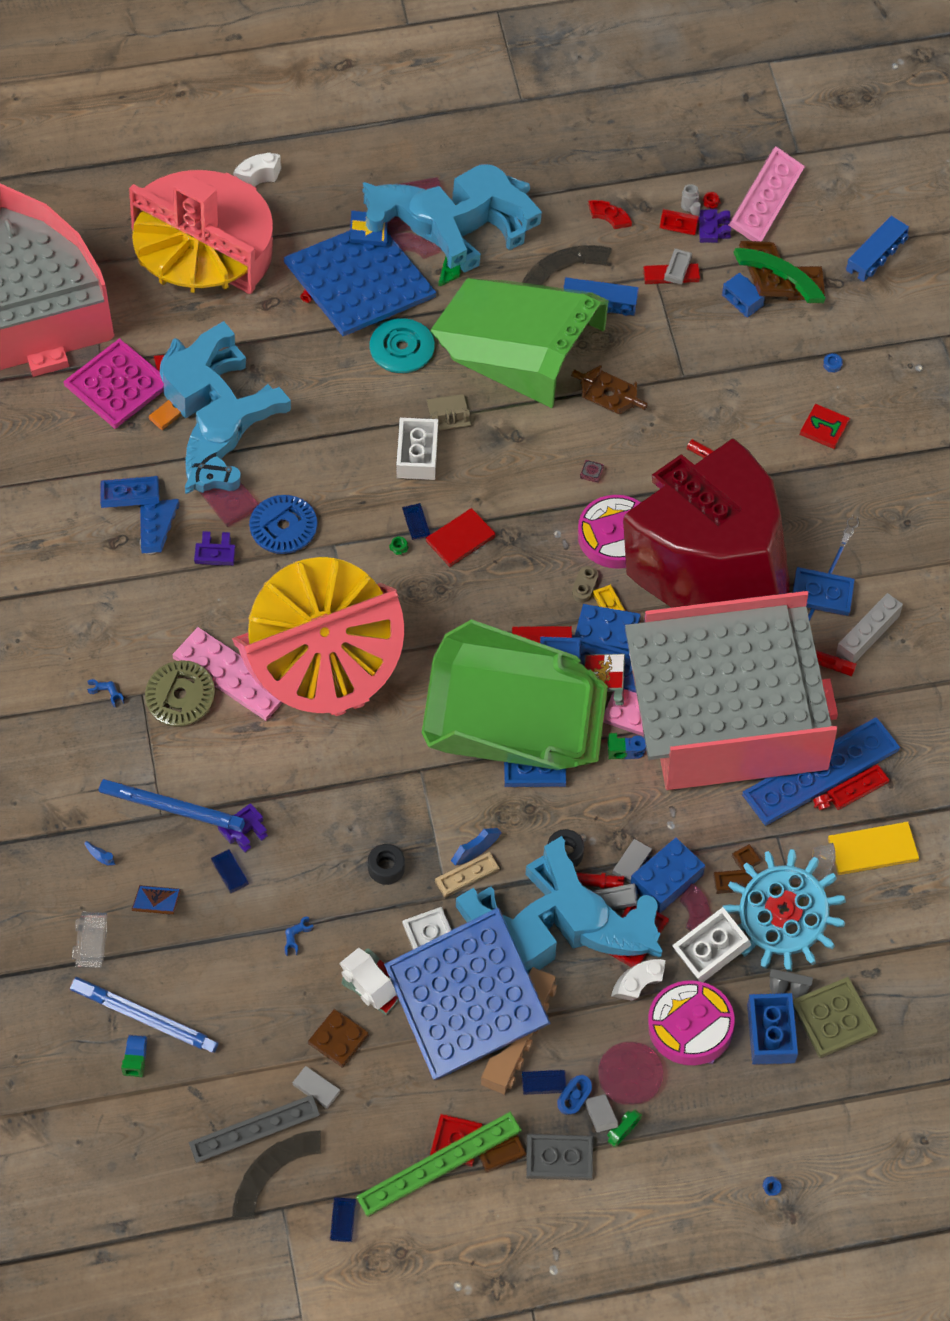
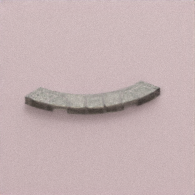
(565, 258)
(266, 1165)

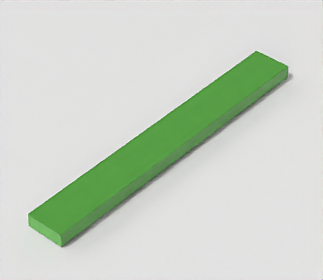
(438, 1164)

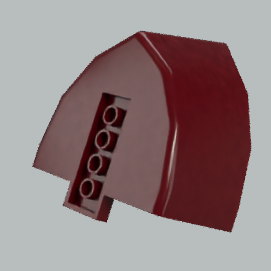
(708, 531)

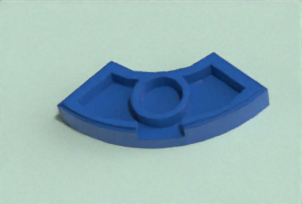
(476, 847)

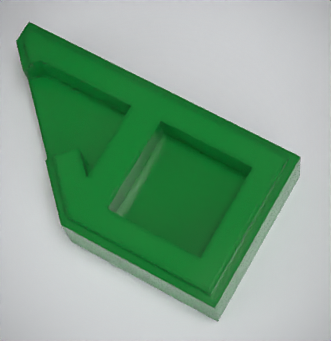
(447, 274)

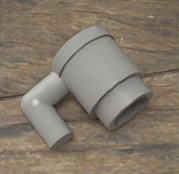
(690, 199)

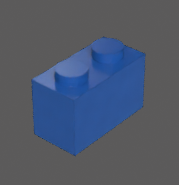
(742, 295)

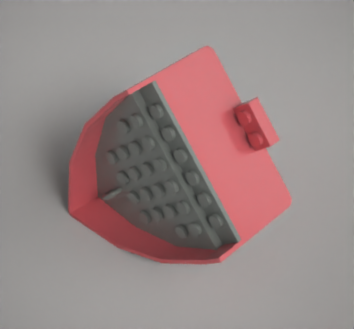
(48, 287)

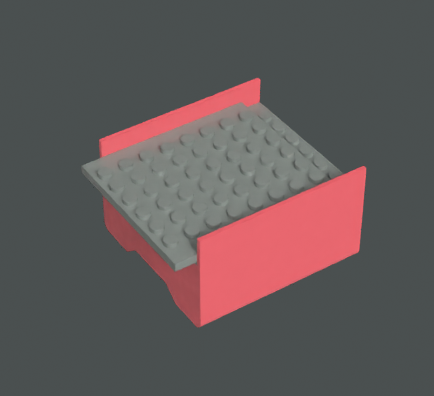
(732, 691)

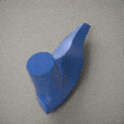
(100, 855)

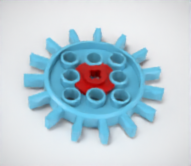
(805, 935)

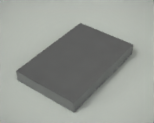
(559, 1157)

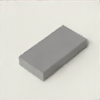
(678, 266)
(632, 860)
(619, 896)
(318, 1087)
(601, 1113)

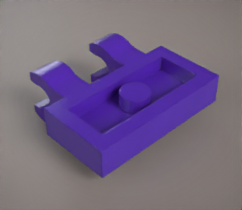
(709, 223)
(215, 553)
(252, 821)

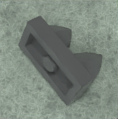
(779, 982)

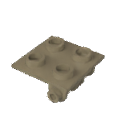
(449, 411)

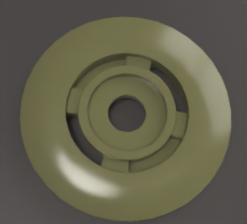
(165, 682)

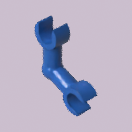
(110, 686)
(291, 931)

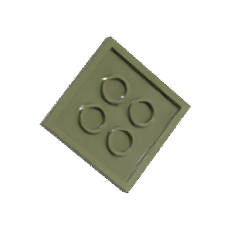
(834, 1017)

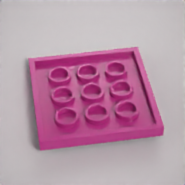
(116, 383)

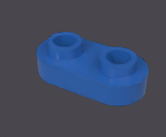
(573, 1095)

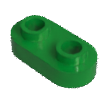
(629, 1122)

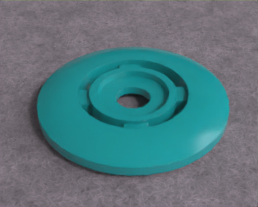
(397, 359)

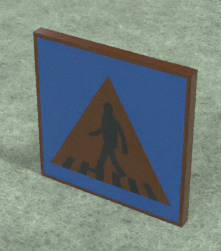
(156, 899)

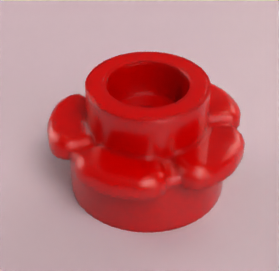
(711, 200)
(822, 802)

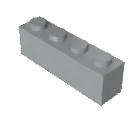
(869, 629)

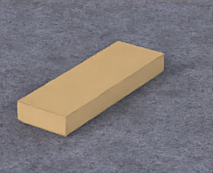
(467, 875)

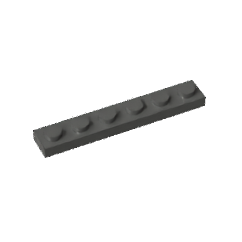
(253, 1129)

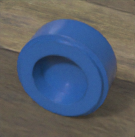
(832, 363)

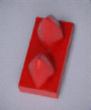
(679, 222)

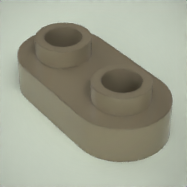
(585, 582)

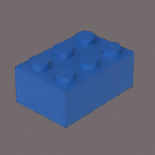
(668, 874)
(772, 1028)

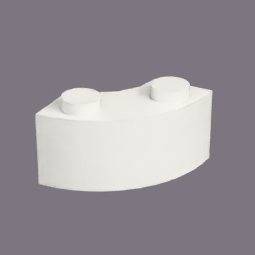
(259, 169)
(367, 978)
(635, 978)

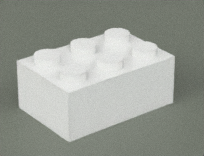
(417, 448)
(712, 945)

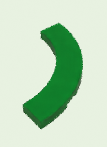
(782, 268)

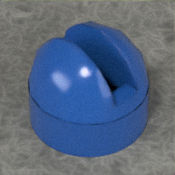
(775, 1184)

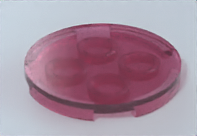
(630, 1073)

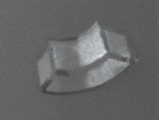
(826, 859)
(90, 939)

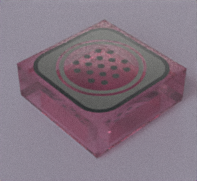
(591, 471)

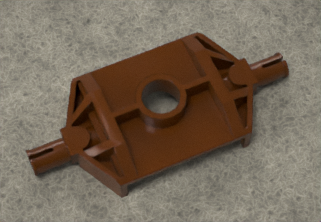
(598, 382)

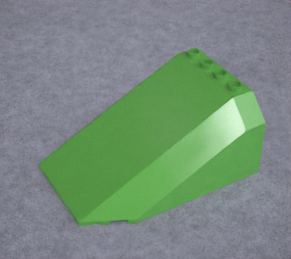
(517, 331)
(512, 700)

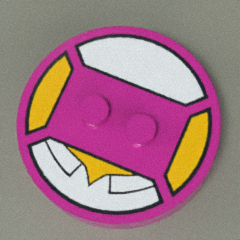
(603, 531)
(691, 1022)

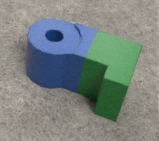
(625, 747)
(134, 1056)

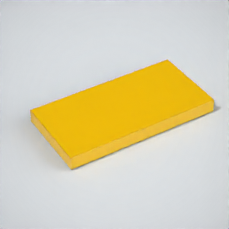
(873, 848)

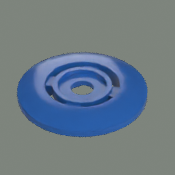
(273, 511)

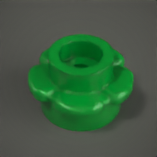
(399, 541)

